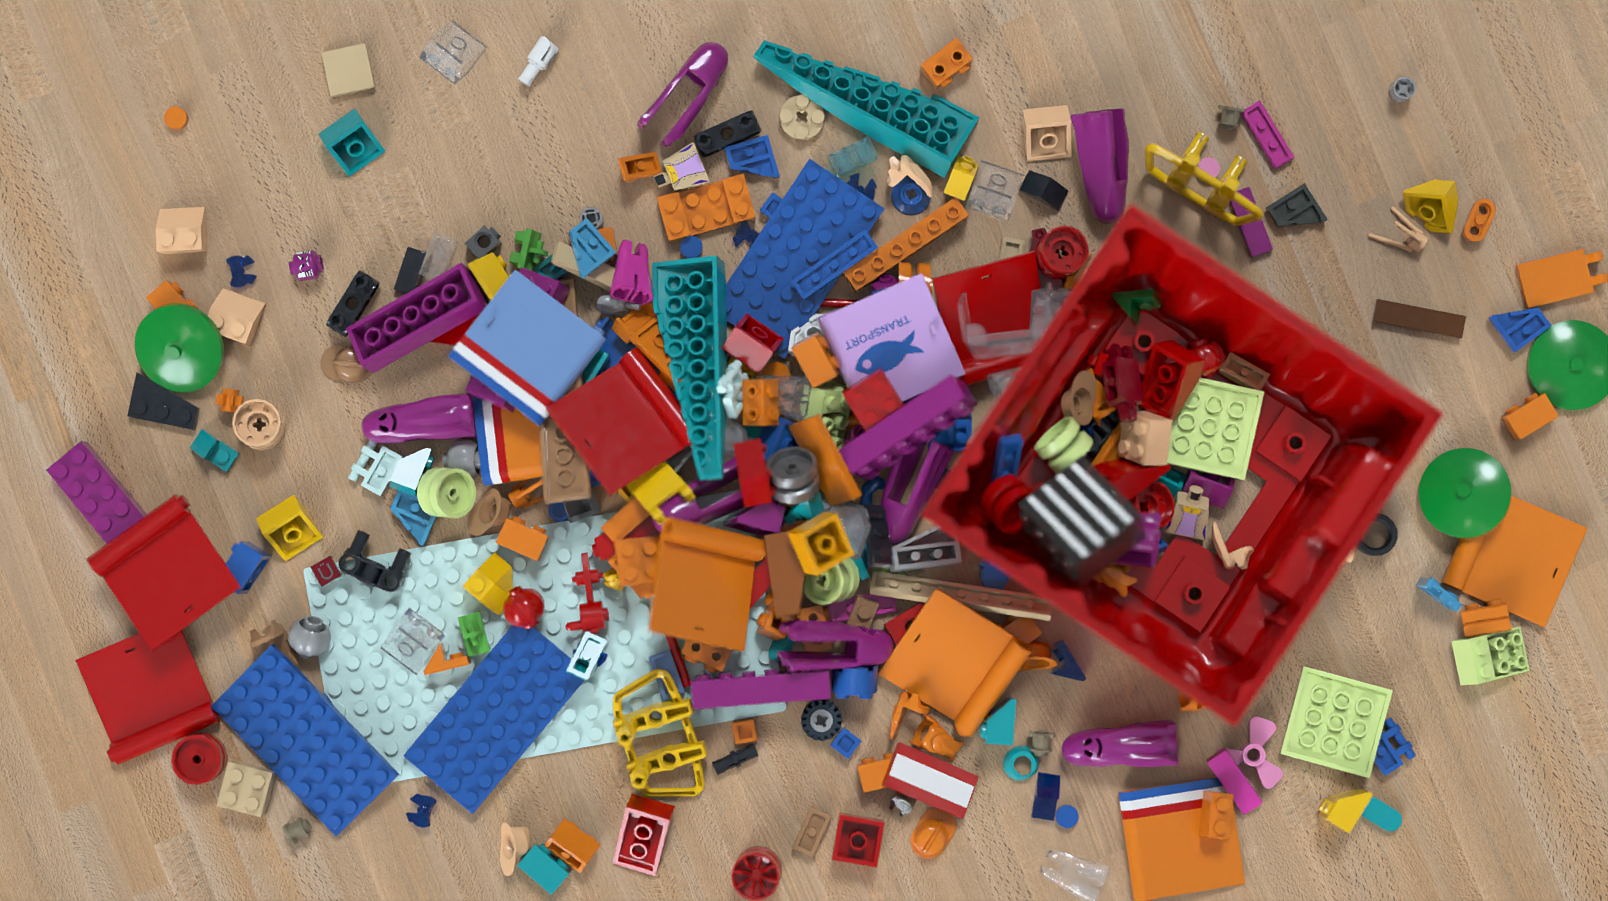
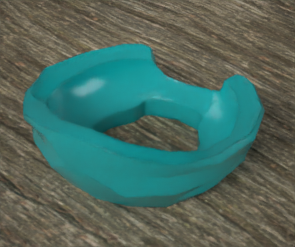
(1012, 755)

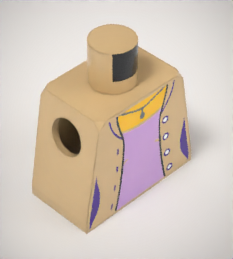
(683, 170)
(1190, 514)

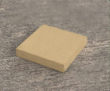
(348, 70)

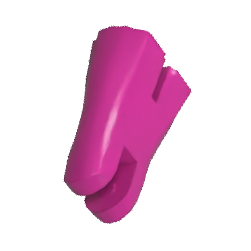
(632, 275)

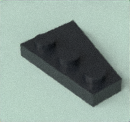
(160, 405)

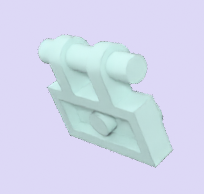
(732, 386)
(381, 470)

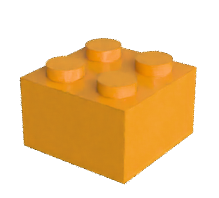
(821, 543)

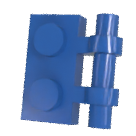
(1386, 757)

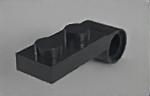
(878, 539)

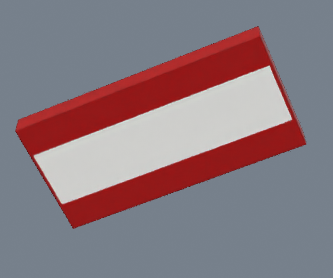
(930, 780)

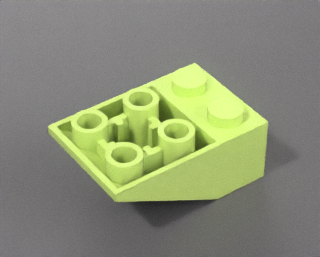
(833, 408)
(1490, 656)

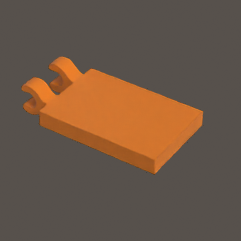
(1558, 277)

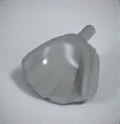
(611, 306)

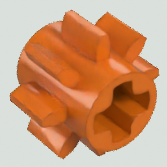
(229, 400)

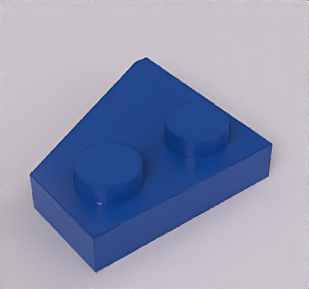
(753, 157)
(1520, 327)
(956, 435)

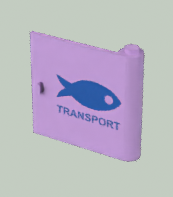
(894, 334)

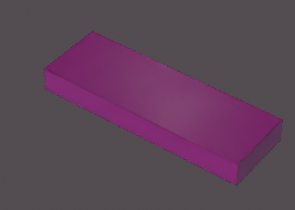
(1253, 233)

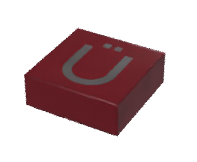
(326, 571)

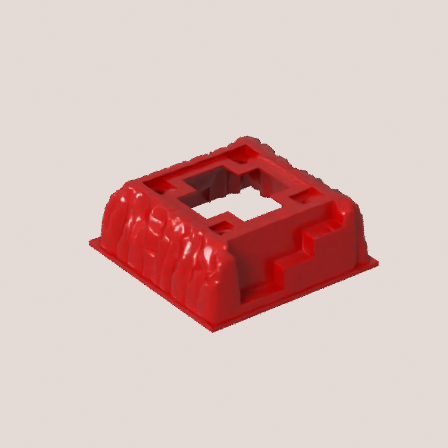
(1316, 502)

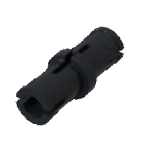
(735, 759)

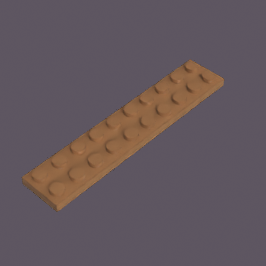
(563, 469)

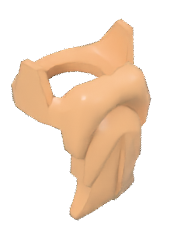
(906, 166)
(1239, 556)

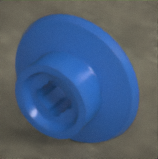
(903, 204)

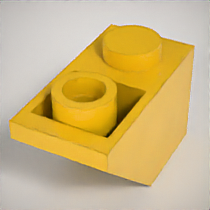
(961, 177)

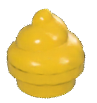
(611, 579)

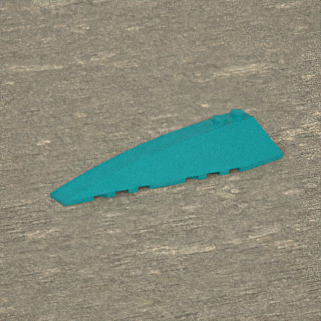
(900, 118)
(693, 325)

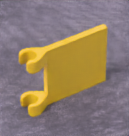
(657, 487)

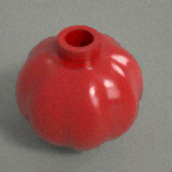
(1211, 352)
(523, 607)

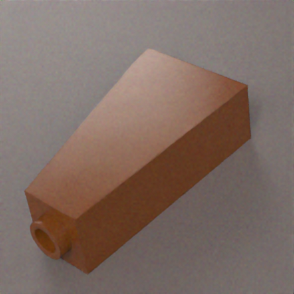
(785, 575)

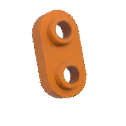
(1479, 221)

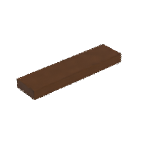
(1419, 318)

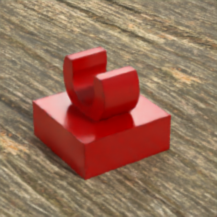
(1097, 362)

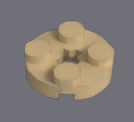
(801, 130)

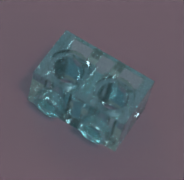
(853, 157)

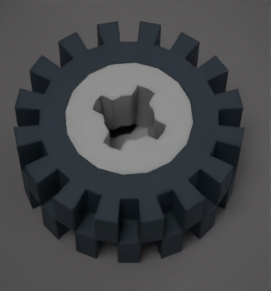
(817, 713)

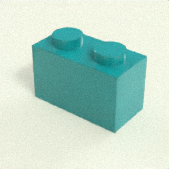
(544, 868)

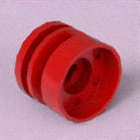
(1073, 248)
(1155, 499)

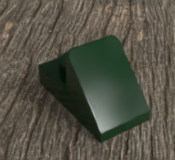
(1134, 301)

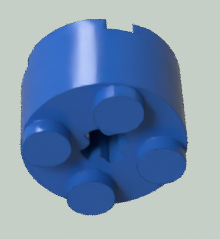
(855, 682)

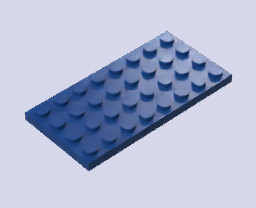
(806, 226)
(495, 716)
(305, 740)

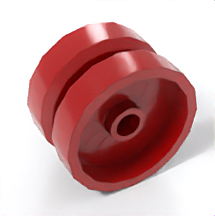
(1002, 500)
(186, 754)

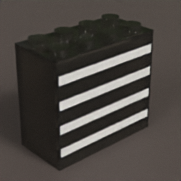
(1081, 521)

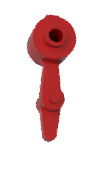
(592, 613)

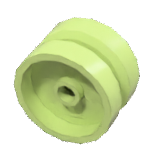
(1063, 444)
(446, 492)
(833, 585)

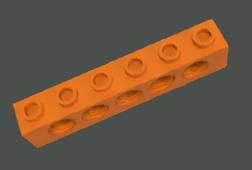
(906, 244)

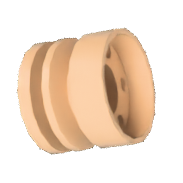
(250, 415)

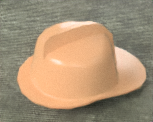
(514, 846)

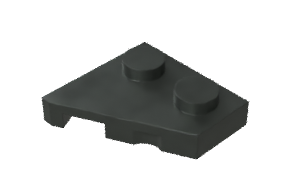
(1296, 209)

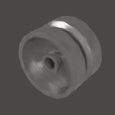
(793, 475)

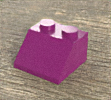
(1214, 486)
(758, 519)

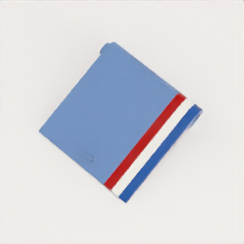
(529, 348)

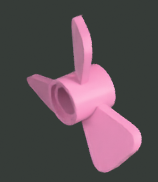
(1260, 732)

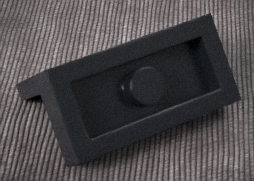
(409, 276)

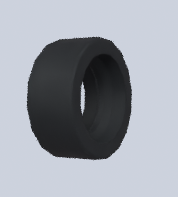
(1391, 540)

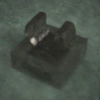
(902, 802)

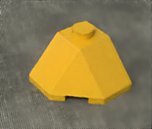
(1434, 204)
(491, 583)

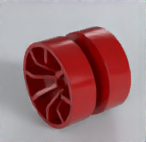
(756, 873)

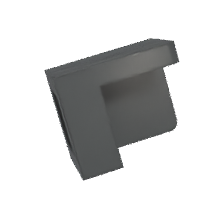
(581, 508)

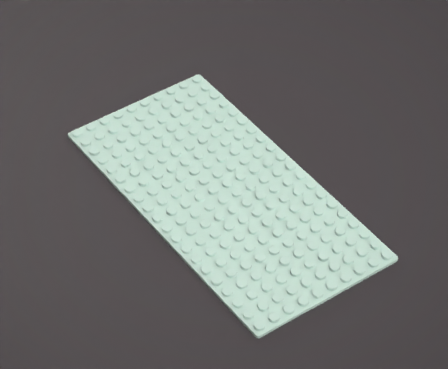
(396, 705)

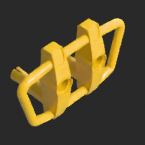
(1223, 190)
(654, 761)

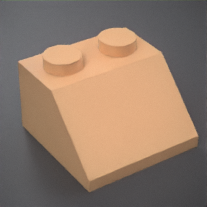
(1047, 133)
(181, 230)
(236, 316)

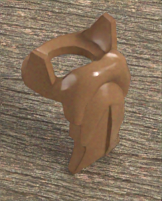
(275, 635)

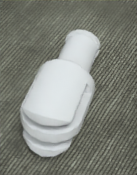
(538, 59)

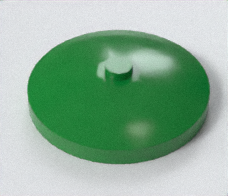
(179, 347)
(1570, 364)
(1465, 493)

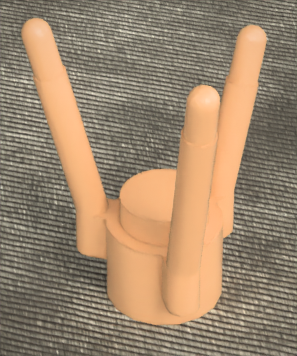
(1414, 238)

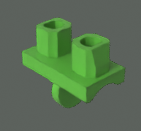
(531, 249)
(474, 634)

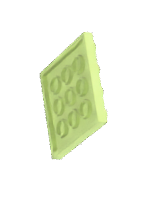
(1216, 429)
(1336, 722)

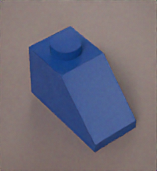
(992, 576)

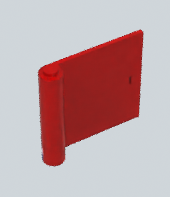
(994, 302)
(625, 420)
(164, 570)
(147, 694)

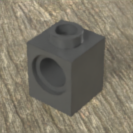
(473, 242)

